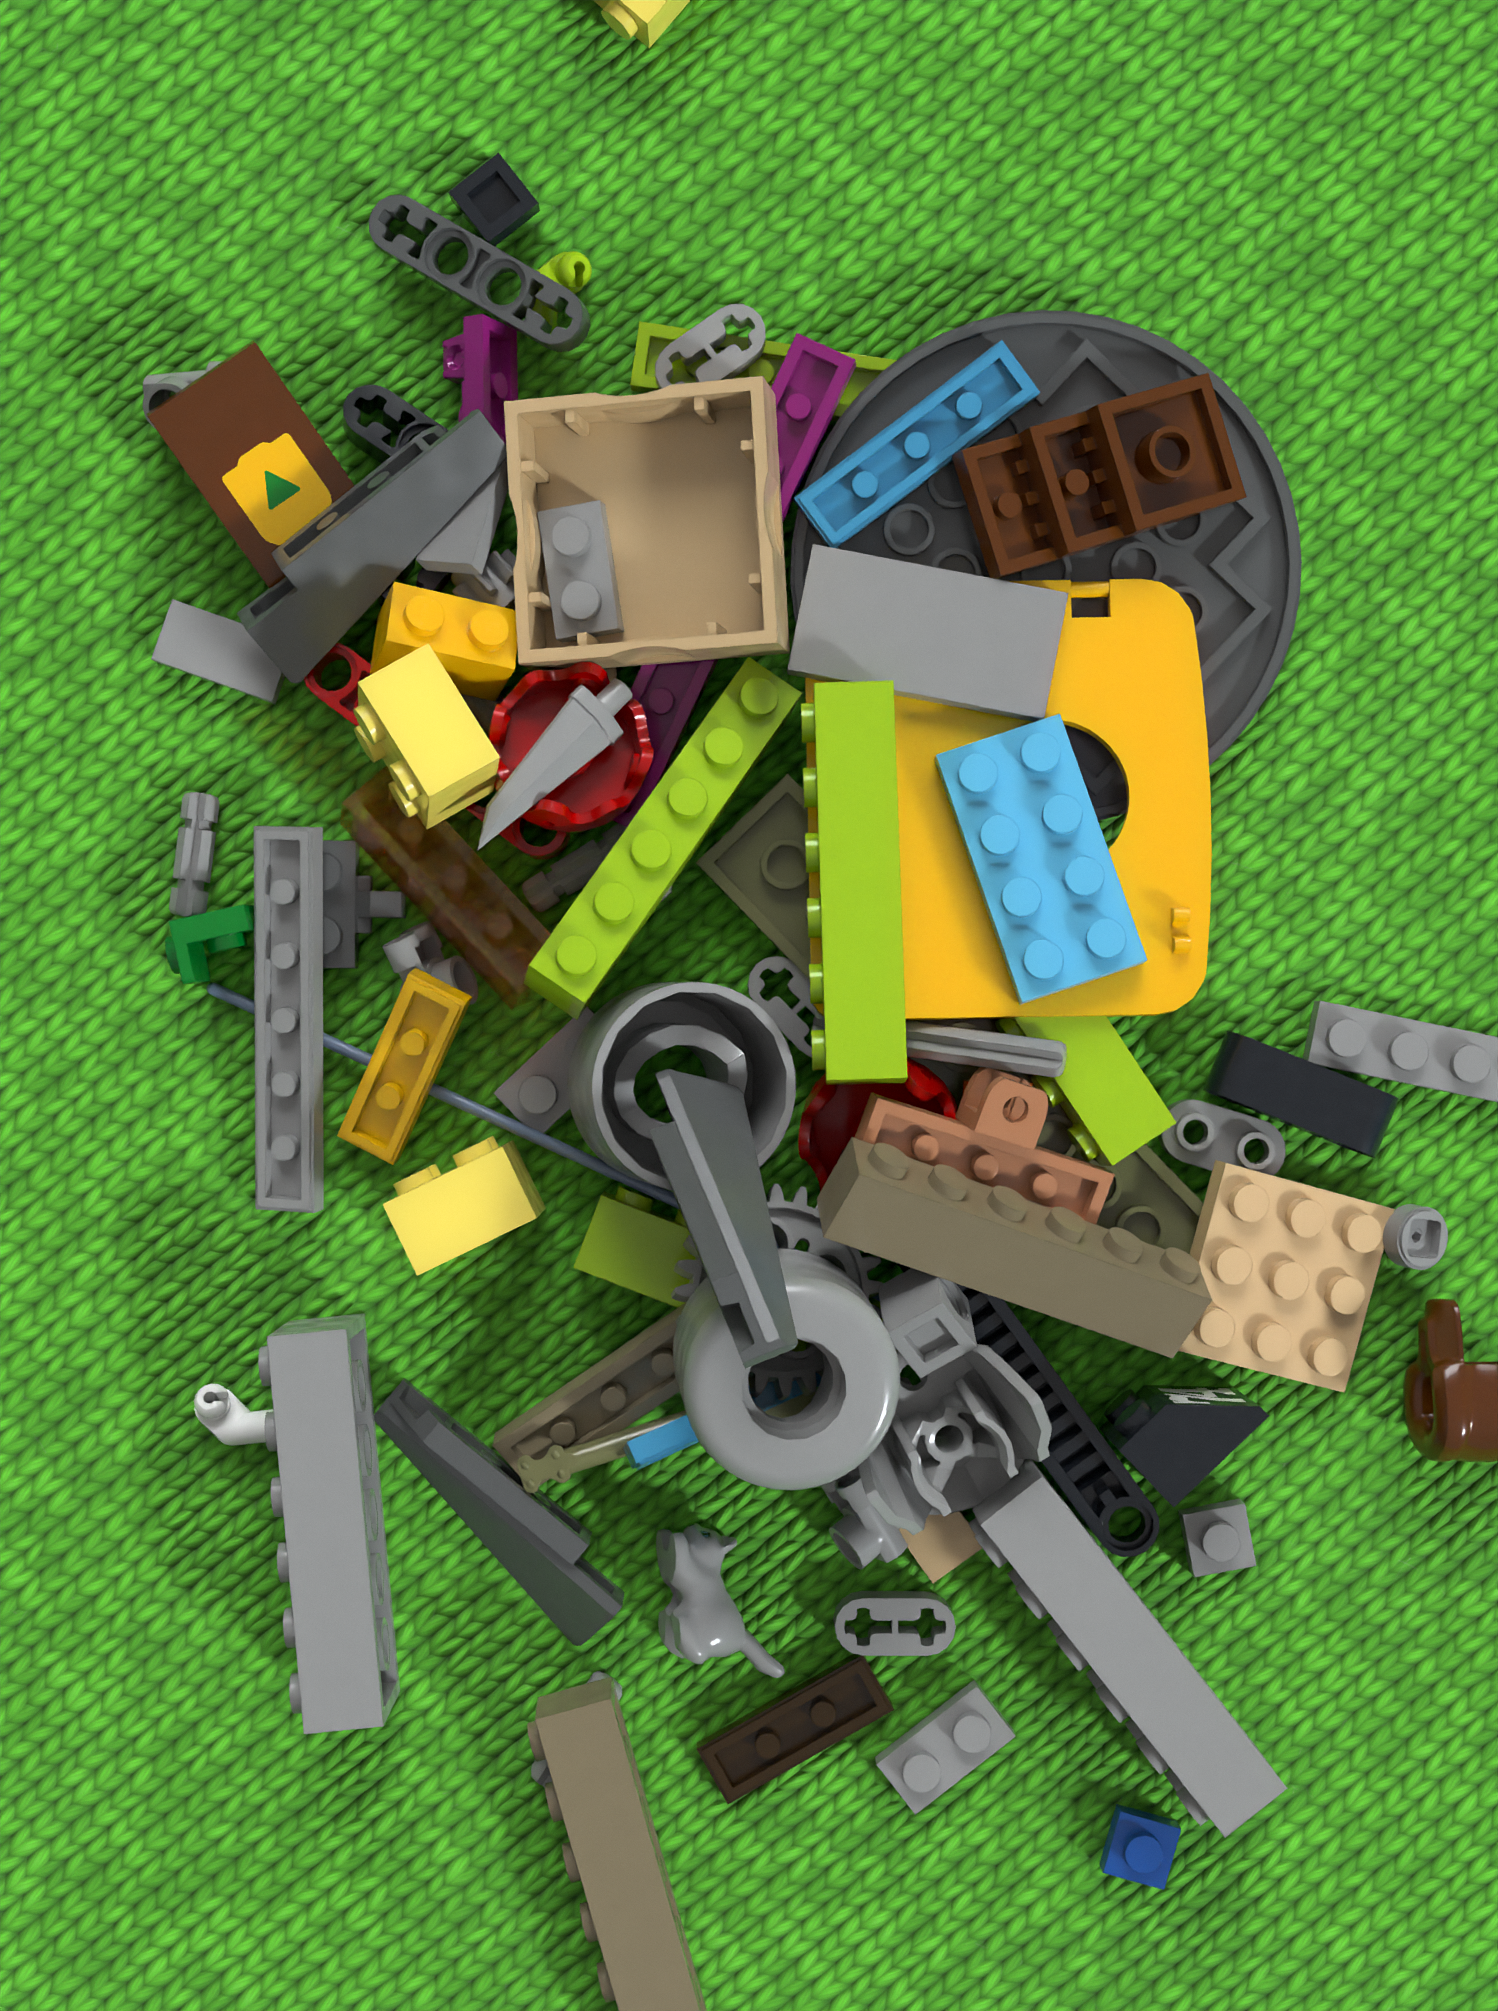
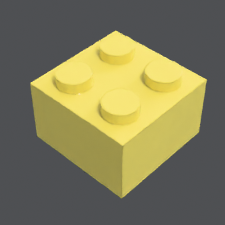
(426, 737)
(465, 1207)

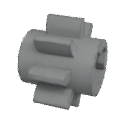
(495, 583)

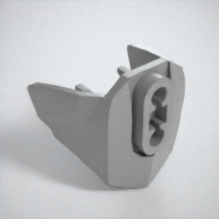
(987, 1432)

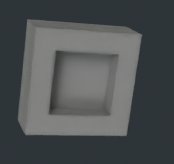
(1217, 1537)

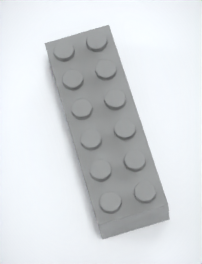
(331, 1523)
(1130, 1653)

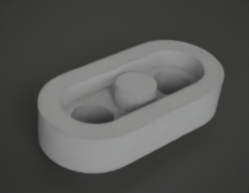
(1223, 1137)

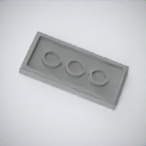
(930, 631)

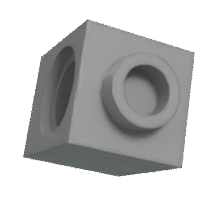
(926, 1319)

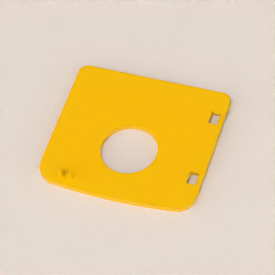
(1140, 694)

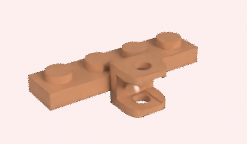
(992, 1142)

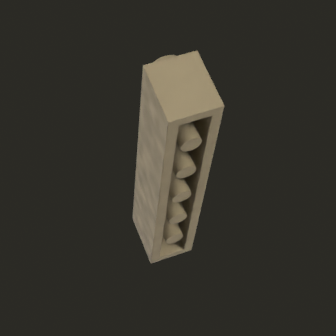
(1011, 1247)
(614, 1850)

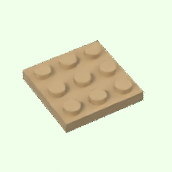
(1284, 1275)

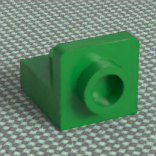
(219, 929)

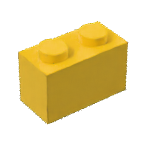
(468, 636)

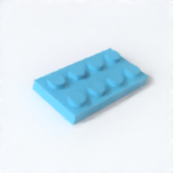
(1040, 859)

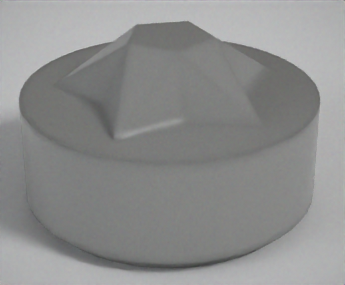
(1415, 1236)

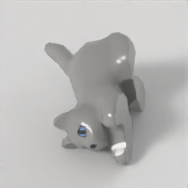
(701, 1614)

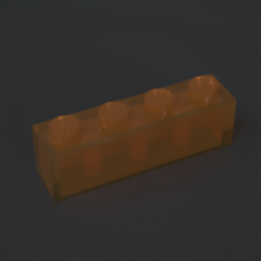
(448, 887)

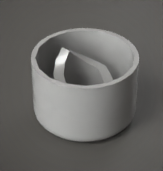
(718, 1025)
(847, 1411)

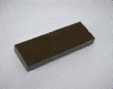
(794, 1727)

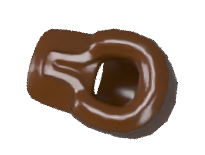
(1448, 1400)

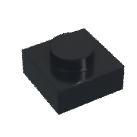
(494, 200)

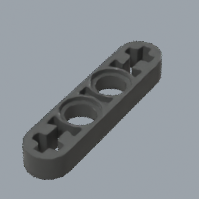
(482, 268)

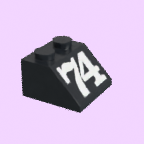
(1179, 1432)

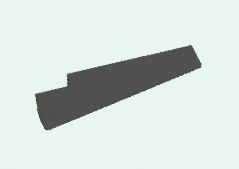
(366, 540)
(724, 1204)
(522, 1529)

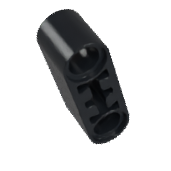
(1301, 1094)

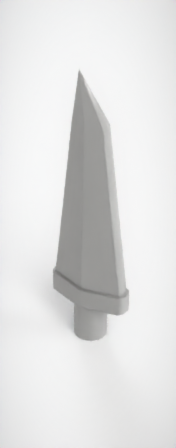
(567, 744)

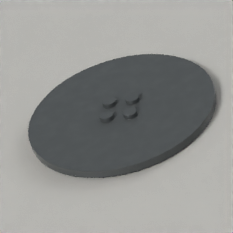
(1228, 564)

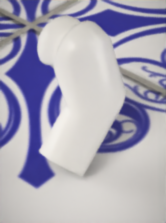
(228, 1417)

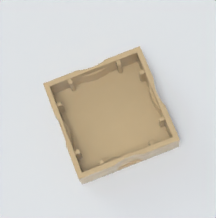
(688, 518)

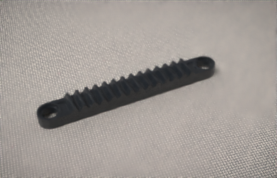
(1078, 1452)

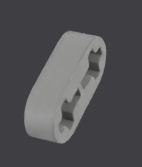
(707, 336)
(776, 1008)
(894, 1639)

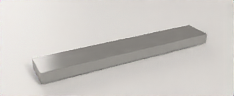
(288, 1018)

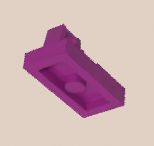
(485, 366)

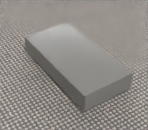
(468, 535)
(216, 652)

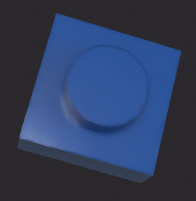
(1140, 1846)

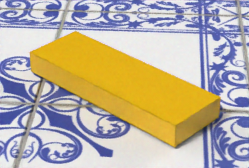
(404, 1065)

